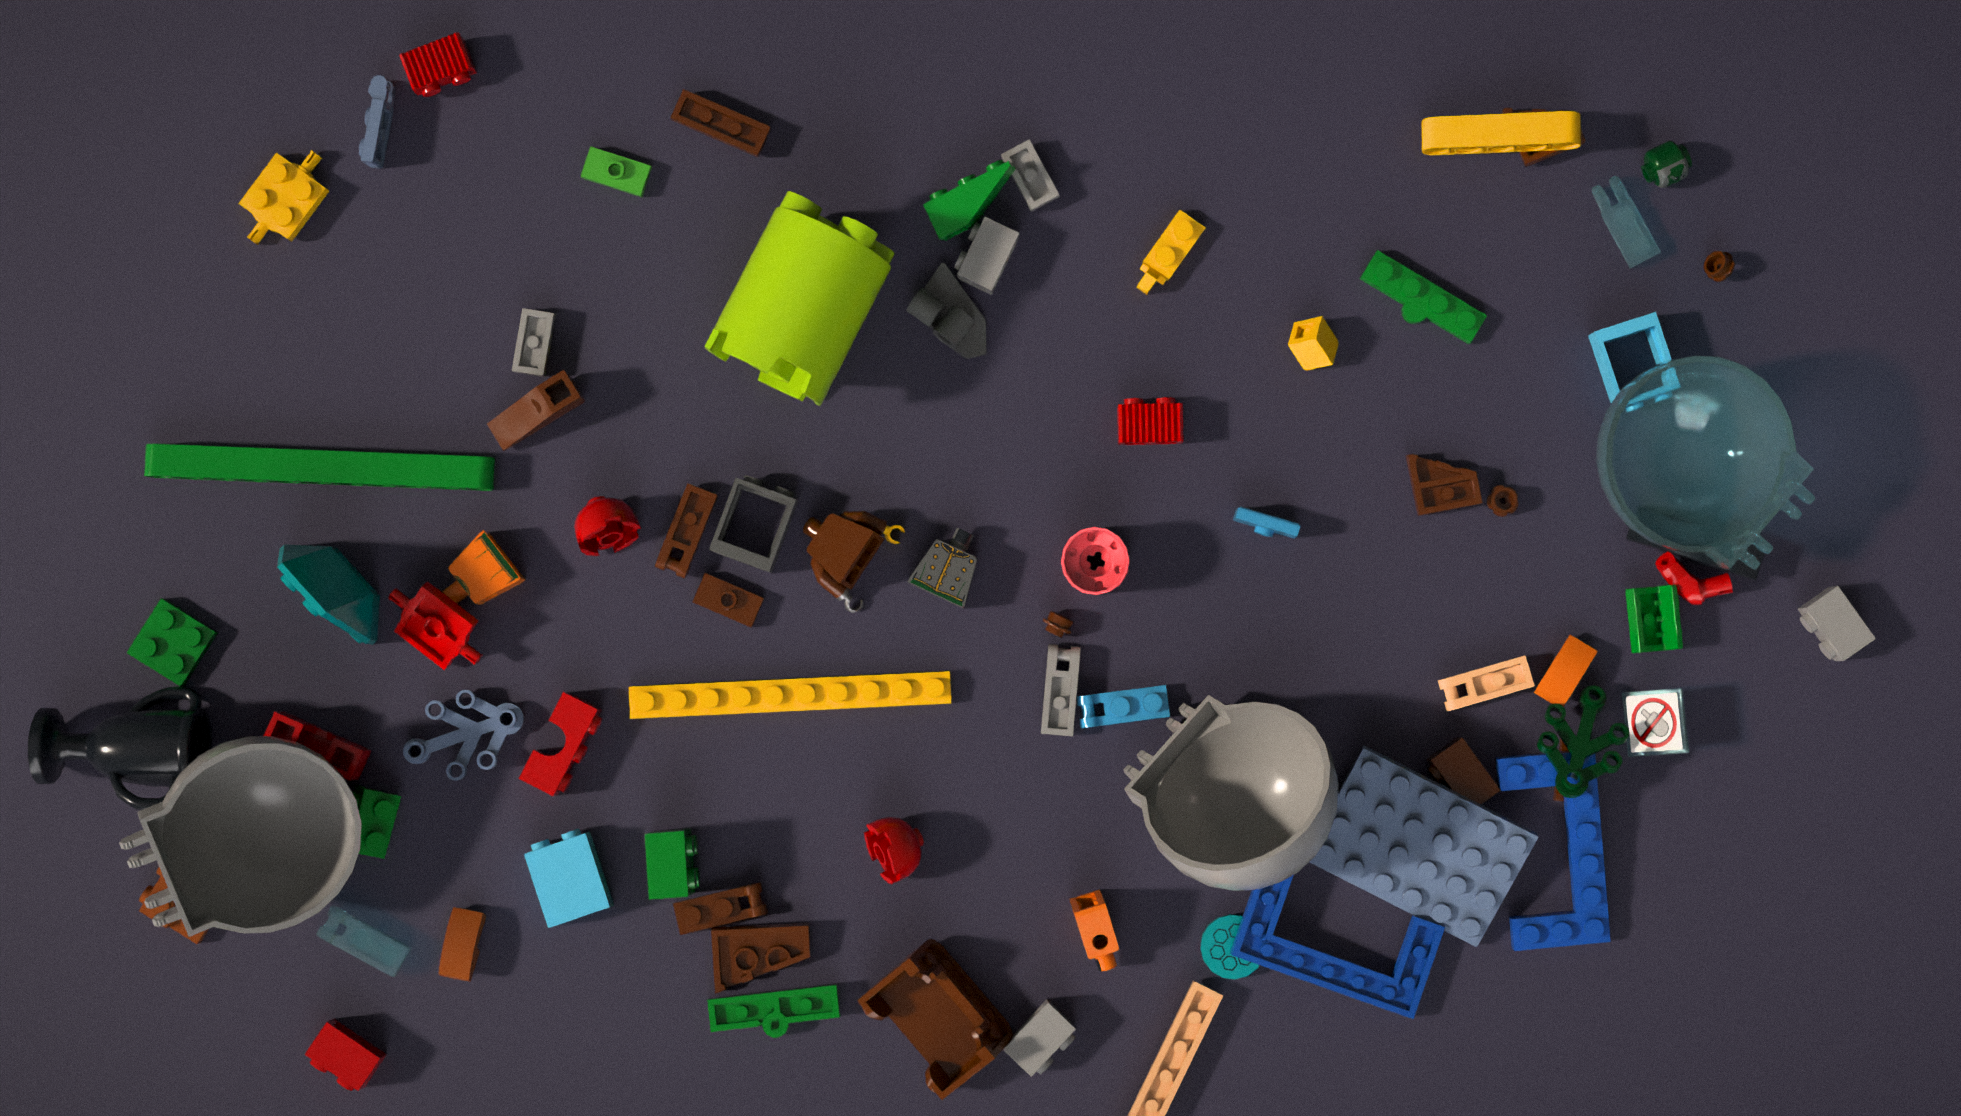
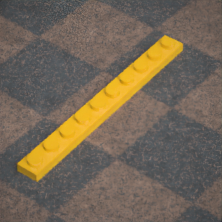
(790, 695)

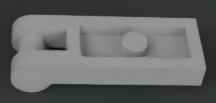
(1060, 691)

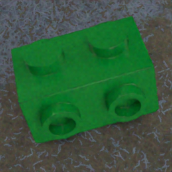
(1654, 618)
(377, 817)

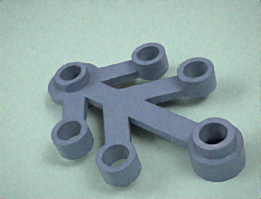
(469, 732)

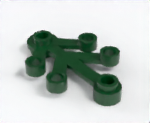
(1579, 745)

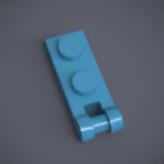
(1125, 706)

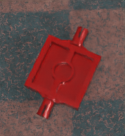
(435, 625)

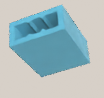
(568, 878)

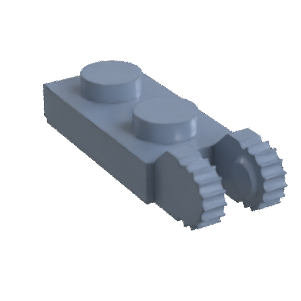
(378, 122)

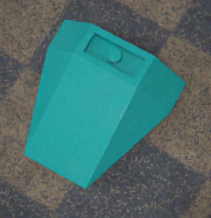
(332, 588)

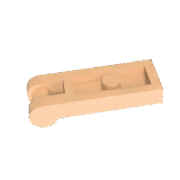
(1487, 682)

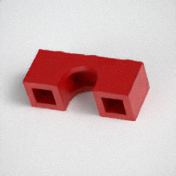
(577, 721)
(339, 752)

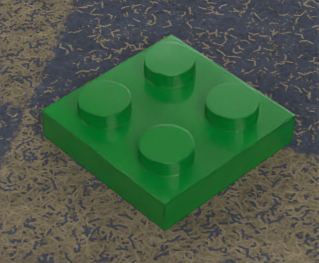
(172, 642)

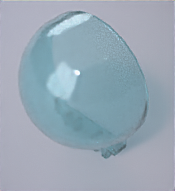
(1701, 458)

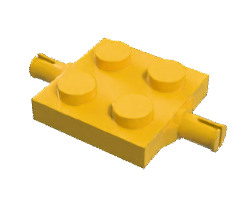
(284, 197)

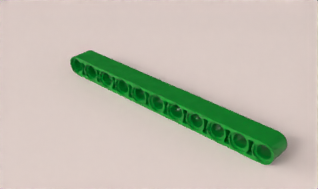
(319, 467)

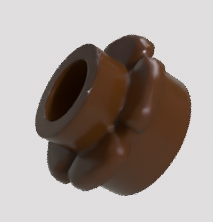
(1719, 265)
(1510, 497)
(1057, 624)

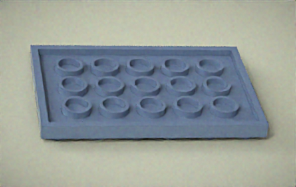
(1423, 846)

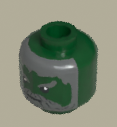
(1666, 164)

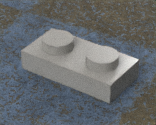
(1031, 175)
(533, 342)

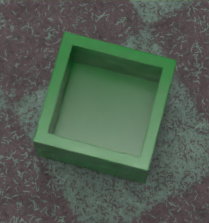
(671, 863)

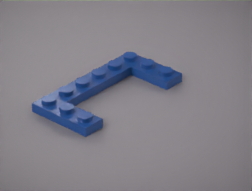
(1590, 917)
(1394, 993)

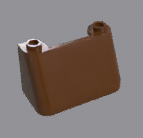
(940, 1015)

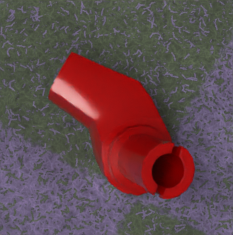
(1688, 586)

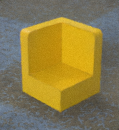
(1313, 343)

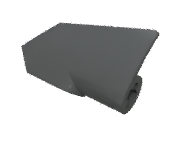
(950, 314)

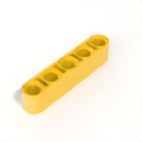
(1501, 133)

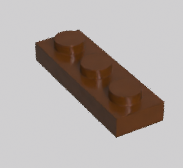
(720, 123)

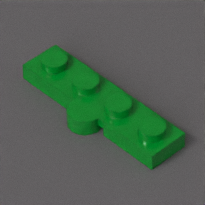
(1422, 298)
(773, 1009)

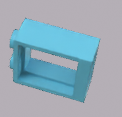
(1647, 323)

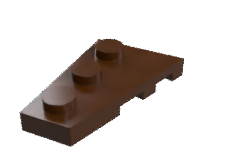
(756, 949)

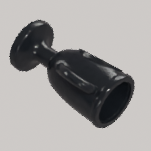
(127, 747)

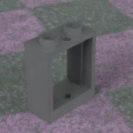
(739, 554)

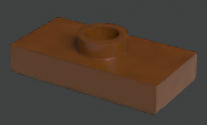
(728, 600)

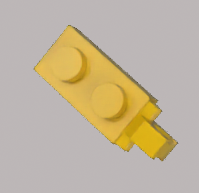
(1169, 251)

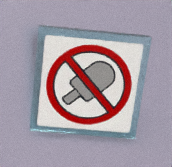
(1655, 722)

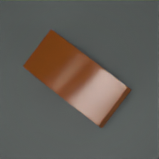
(460, 944)

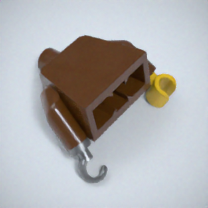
(844, 548)

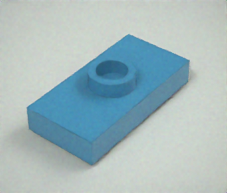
(1265, 523)

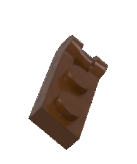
(686, 529)
(719, 908)

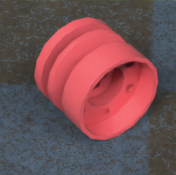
(1078, 569)

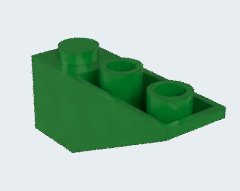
(963, 206)

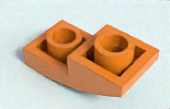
(1565, 671)

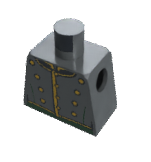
(947, 569)

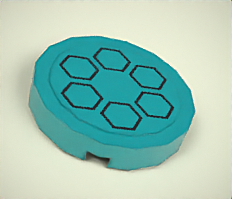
(1216, 948)

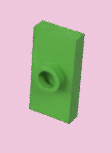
(616, 171)

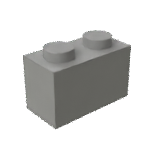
(987, 255)
(1835, 624)
(1040, 1038)

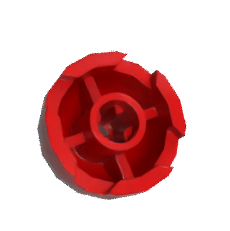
(605, 524)
(895, 847)

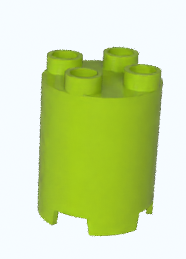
(802, 298)

